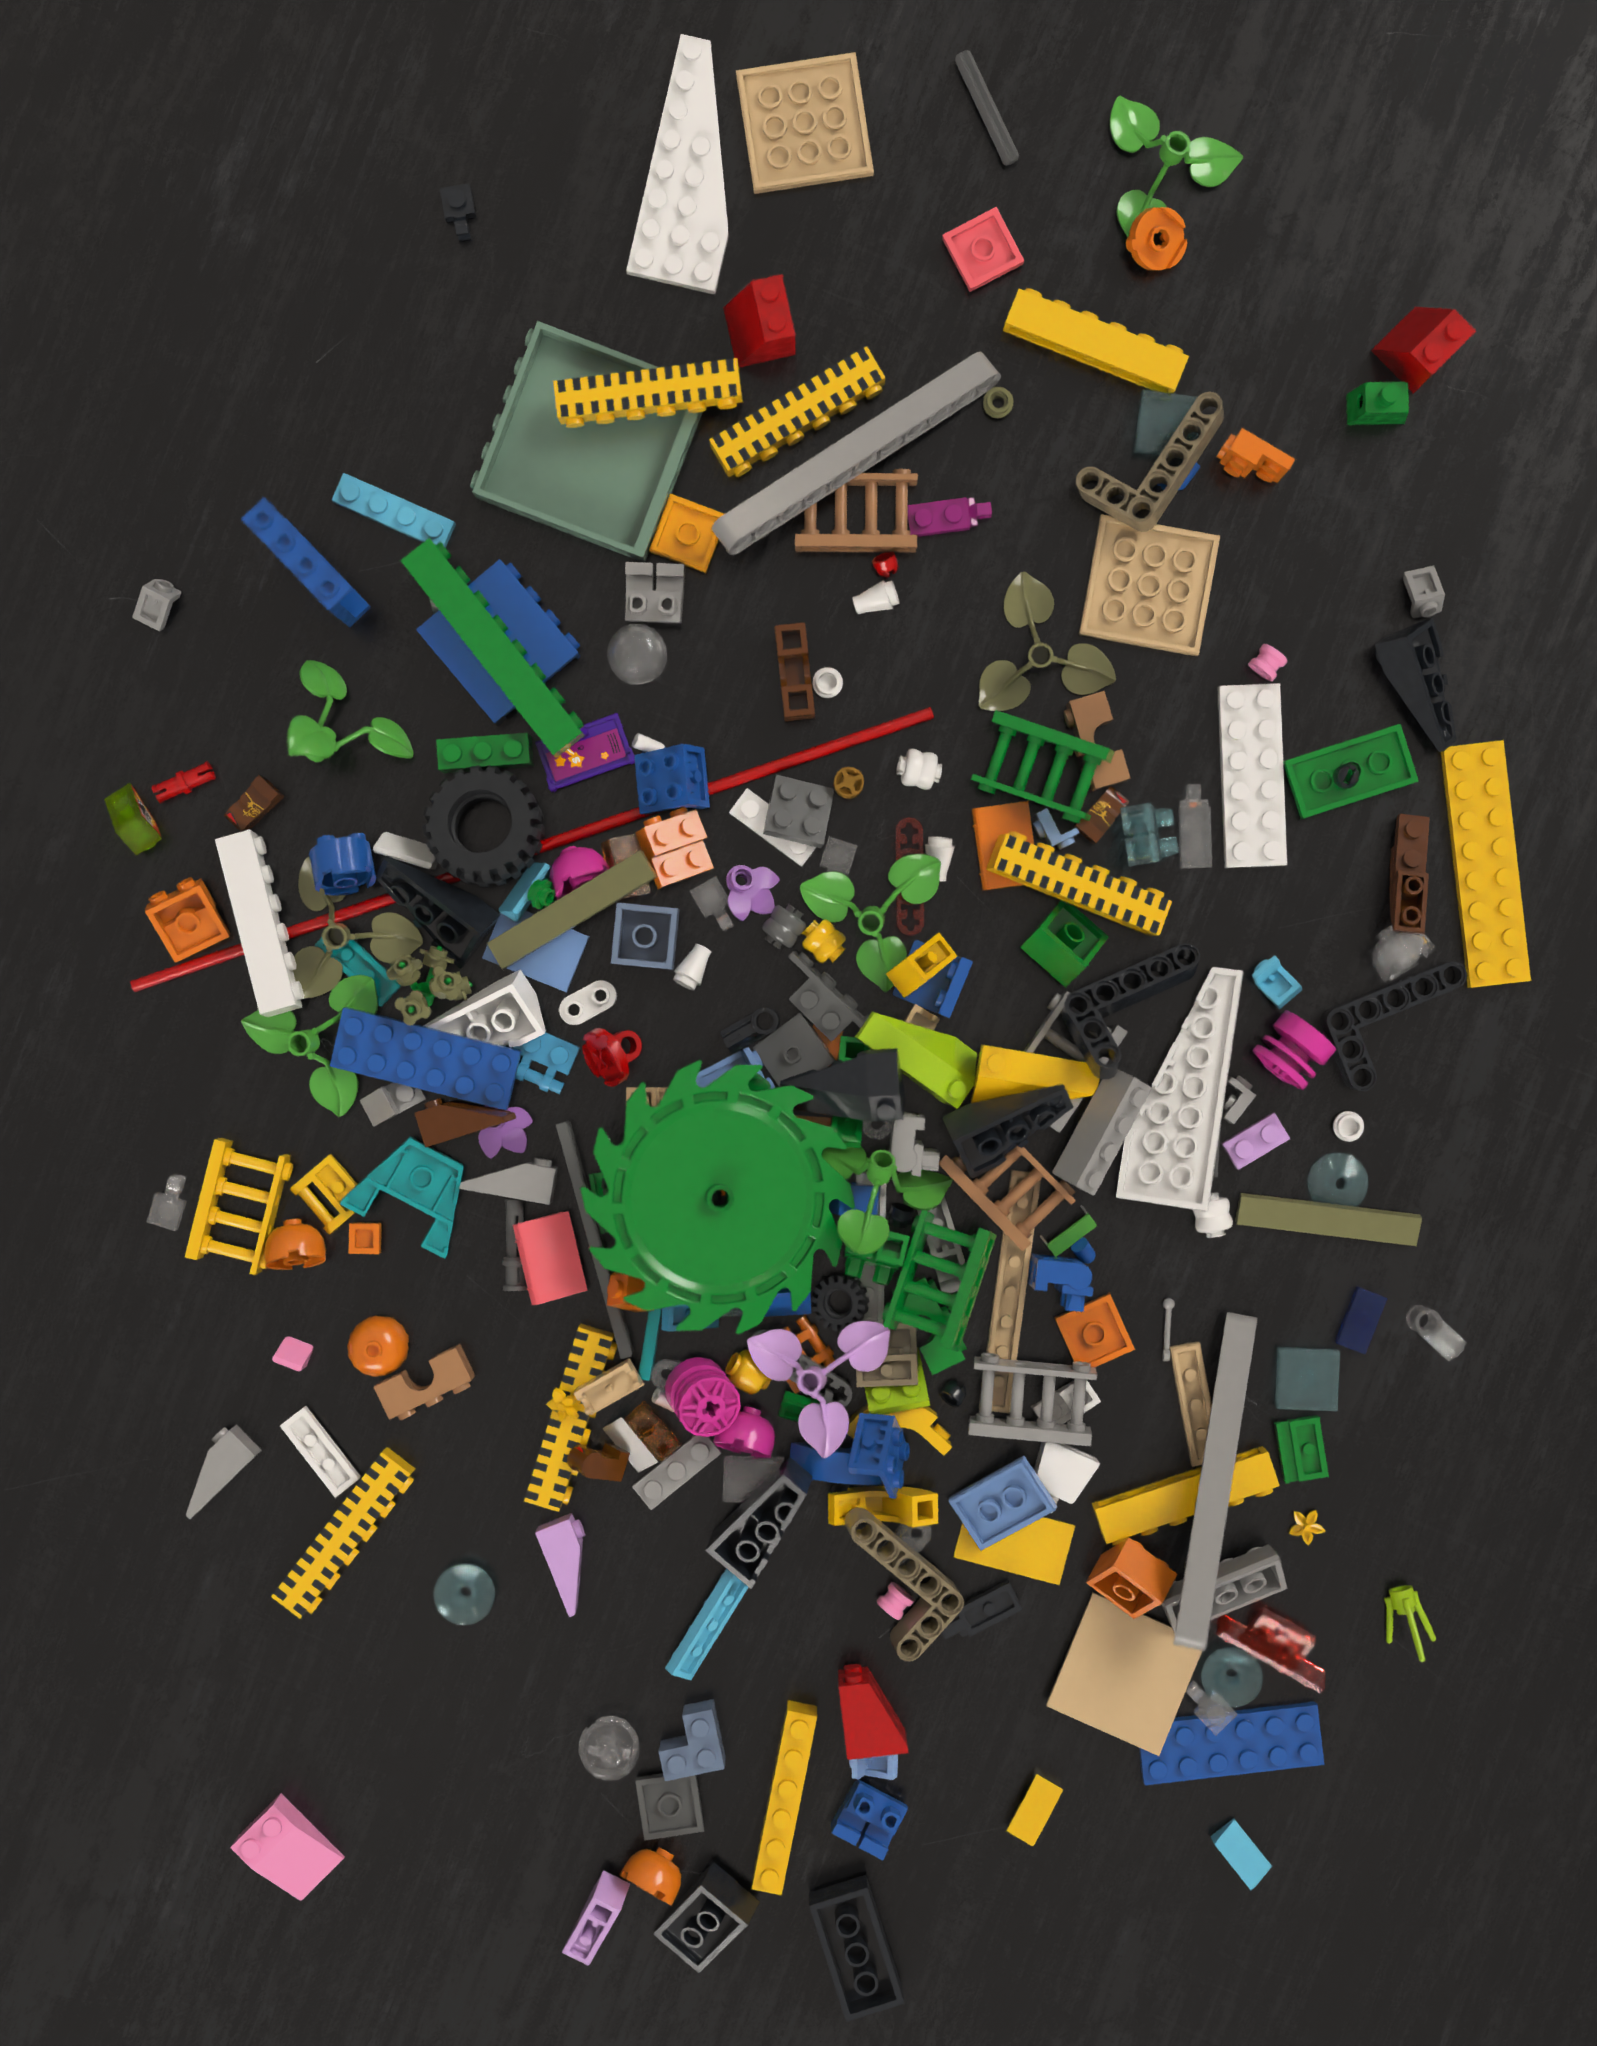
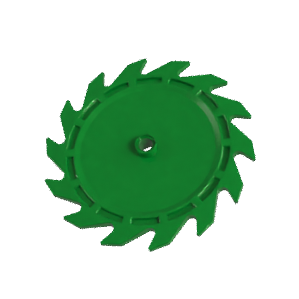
(664, 1187)

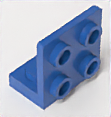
(672, 779)
(941, 990)
(879, 1450)

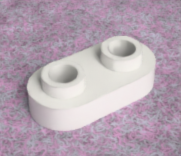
(587, 1002)

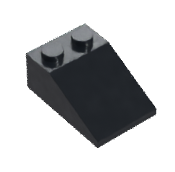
(707, 1917)

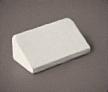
(405, 850)

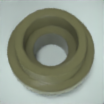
(998, 393)

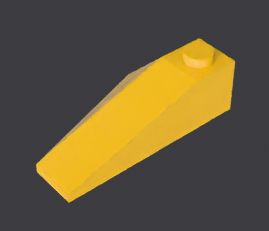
(1011, 1072)

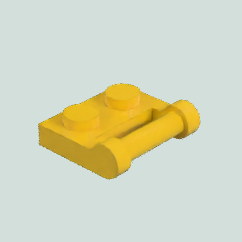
(334, 1184)

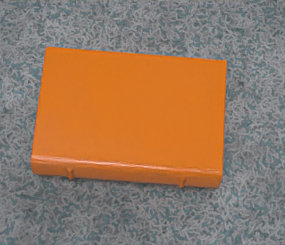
(988, 825)

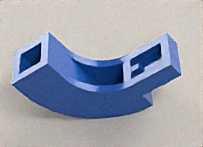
(829, 1469)

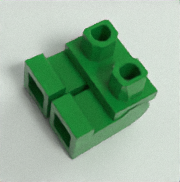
(885, 1260)

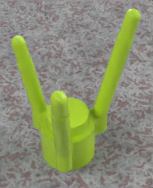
(1405, 1601)

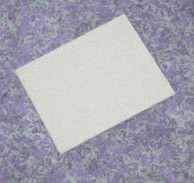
(626, 1439)

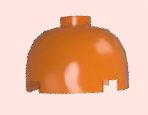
(294, 1245)
(378, 1346)
(654, 1874)

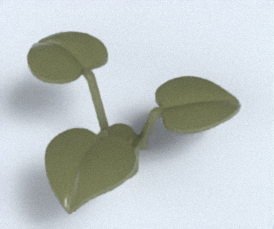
(1003, 685)
(320, 973)

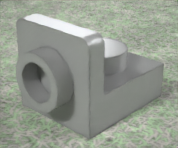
(1424, 591)
(155, 603)
(1236, 1104)

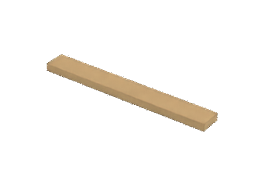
(1010, 1294)

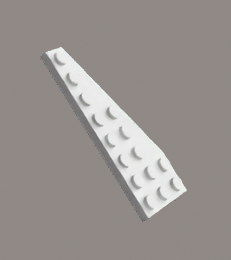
(683, 206)
(1177, 1131)

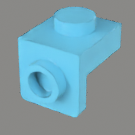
(1275, 982)

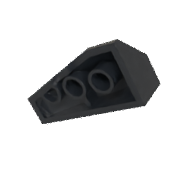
(995, 1126)

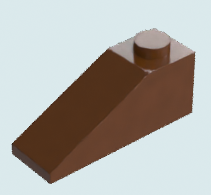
(455, 1119)

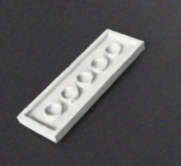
(1252, 775)

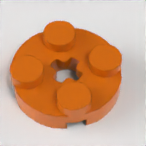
(1141, 238)

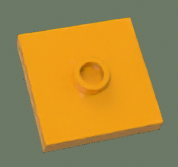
(686, 533)

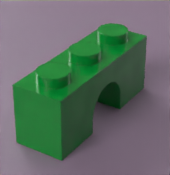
(493, 750)
(936, 1357)

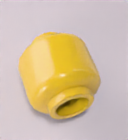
(745, 1373)

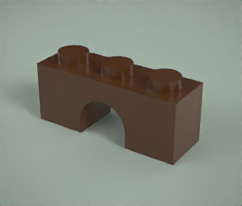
(794, 671)

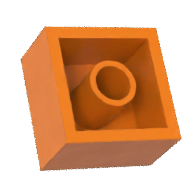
(1132, 1578)

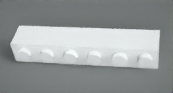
(259, 923)

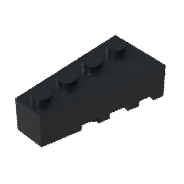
(757, 1525)

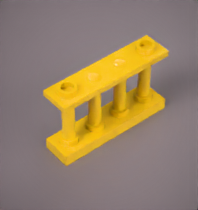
(215, 1185)

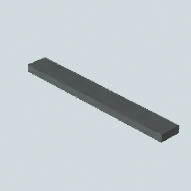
(593, 1235)

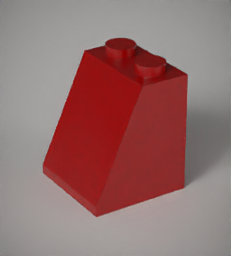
(760, 322)
(1422, 343)
(868, 1717)

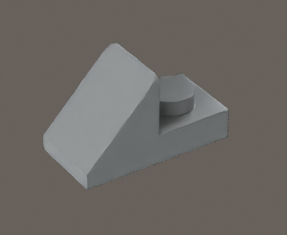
(391, 1101)

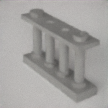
(1056, 1006)
(1015, 1425)

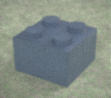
(645, 936)

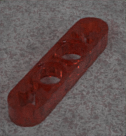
(902, 839)

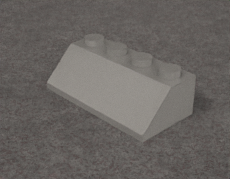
(1101, 1131)
(1237, 1583)

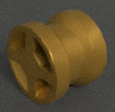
(847, 778)

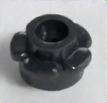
(900, 1215)

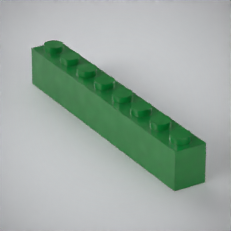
(492, 647)

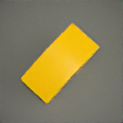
(1034, 1810)

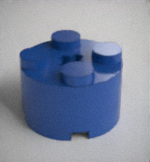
(342, 864)

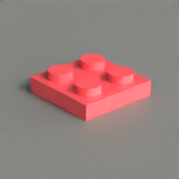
(983, 249)

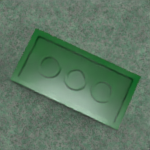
(1379, 757)

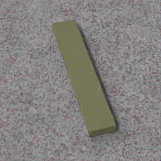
(572, 909)
(1328, 1219)

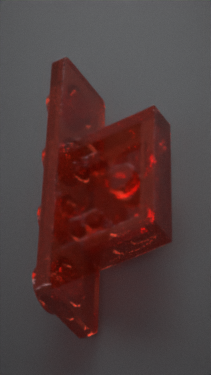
(1277, 1644)

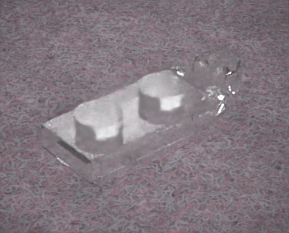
(1195, 830)

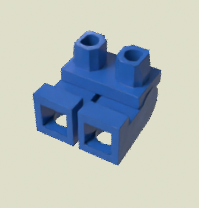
(1068, 1274)
(868, 1818)

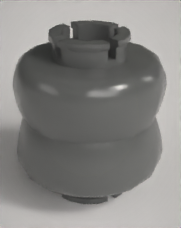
(784, 926)

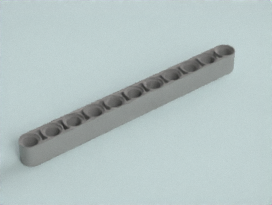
(855, 453)
(1215, 1482)

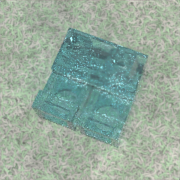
(1142, 827)

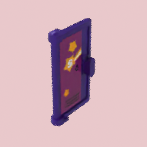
(592, 755)

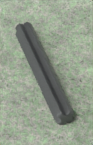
(986, 107)

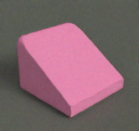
(293, 1353)

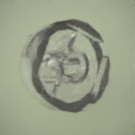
(637, 654)
(1399, 952)
(609, 1748)

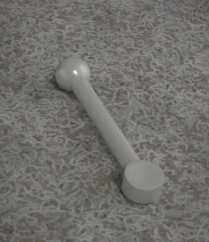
(1168, 1304)

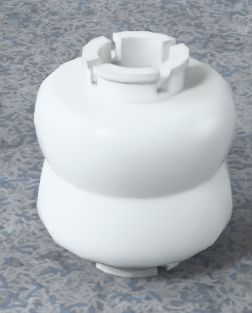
(919, 769)
(1216, 1219)

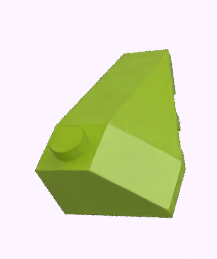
(927, 1057)

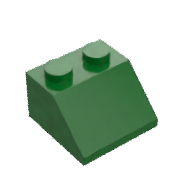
(1064, 942)

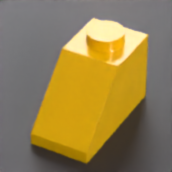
(921, 965)

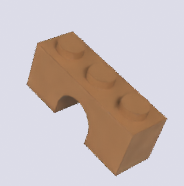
(1085, 716)
(401, 1395)

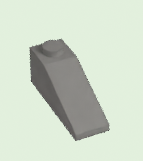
(525, 1181)
(943, 1248)
(222, 1463)

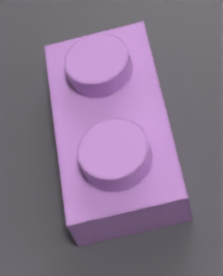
(1255, 1141)

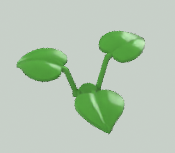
(1138, 125)
(319, 742)
(830, 896)
(330, 1086)
(869, 1232)

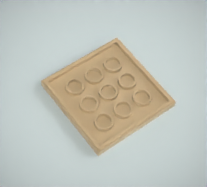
(804, 123)
(1149, 586)
(1123, 1675)

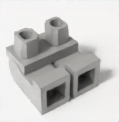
(652, 605)
(908, 1152)

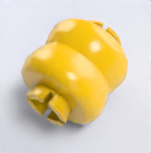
(823, 941)

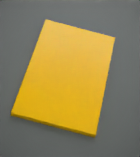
(1033, 1551)

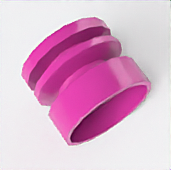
(1294, 1050)
(694, 1385)

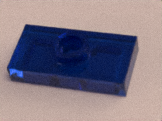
(1361, 1320)

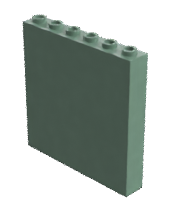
(587, 479)

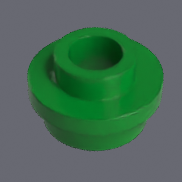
(541, 893)

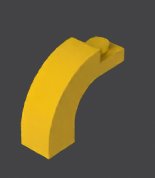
(917, 1420)
(910, 1507)

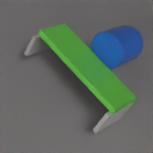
(1074, 1237)

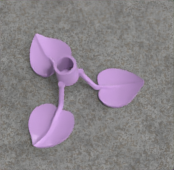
(776, 1356)

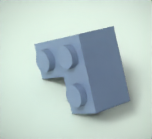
(699, 1749)

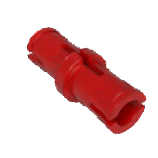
(183, 782)

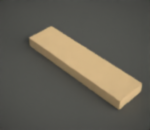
(1192, 1396)

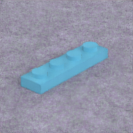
(392, 511)
(707, 1626)

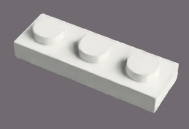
(752, 812)
(320, 1451)

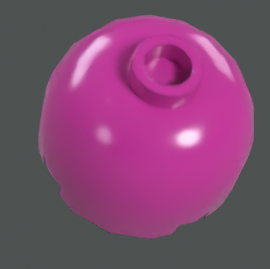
(574, 868)
(748, 1434)

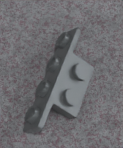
(822, 1001)

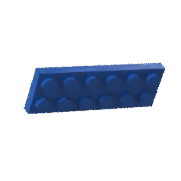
(425, 1058)
(1250, 1743)

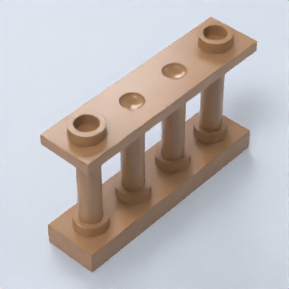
(870, 539)
(1000, 1209)

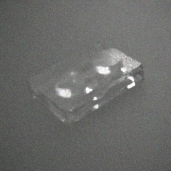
(745, 1475)

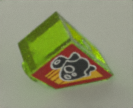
(132, 819)

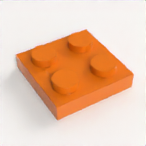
(1096, 1333)

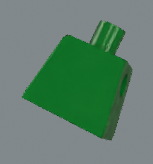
(1381, 403)

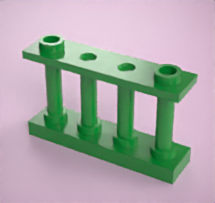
(1065, 746)
(959, 1303)

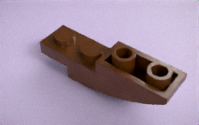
(1409, 874)

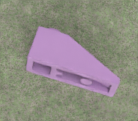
(562, 1549)
(596, 1917)

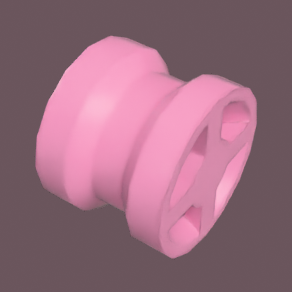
(1267, 662)
(895, 1601)

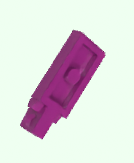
(946, 516)

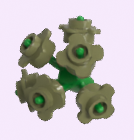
(438, 983)

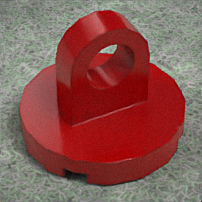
(606, 1056)

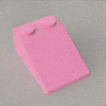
(287, 1849)

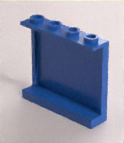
(306, 562)
(526, 621)

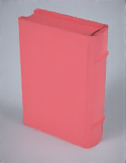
(549, 1257)

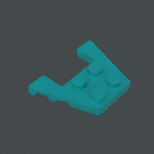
(419, 1179)

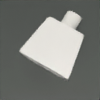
(1064, 1470)

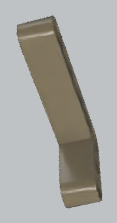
(1160, 472)
(911, 1574)

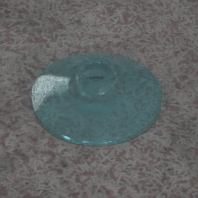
(1332, 1167)
(453, 1604)
(1237, 1689)

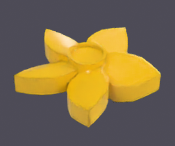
(562, 1404)
(1306, 1526)

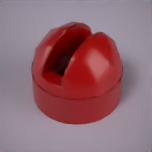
(884, 563)

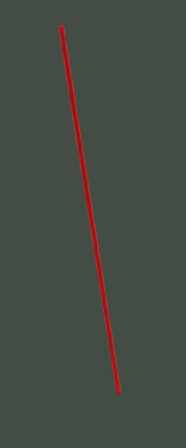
(555, 841)

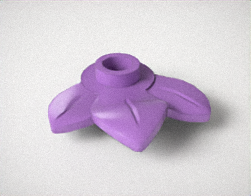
(754, 894)
(507, 1134)

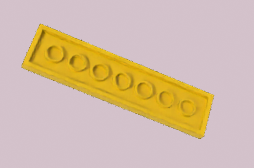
(1485, 864)

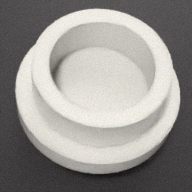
(827, 682)
(1348, 1126)

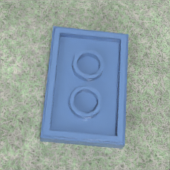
(550, 964)
(1002, 1503)

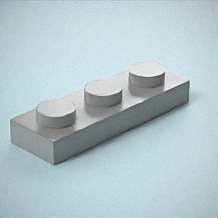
(676, 1470)

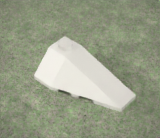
(498, 1014)

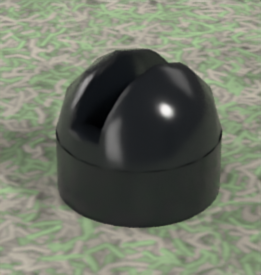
(1340, 774)
(953, 1394)

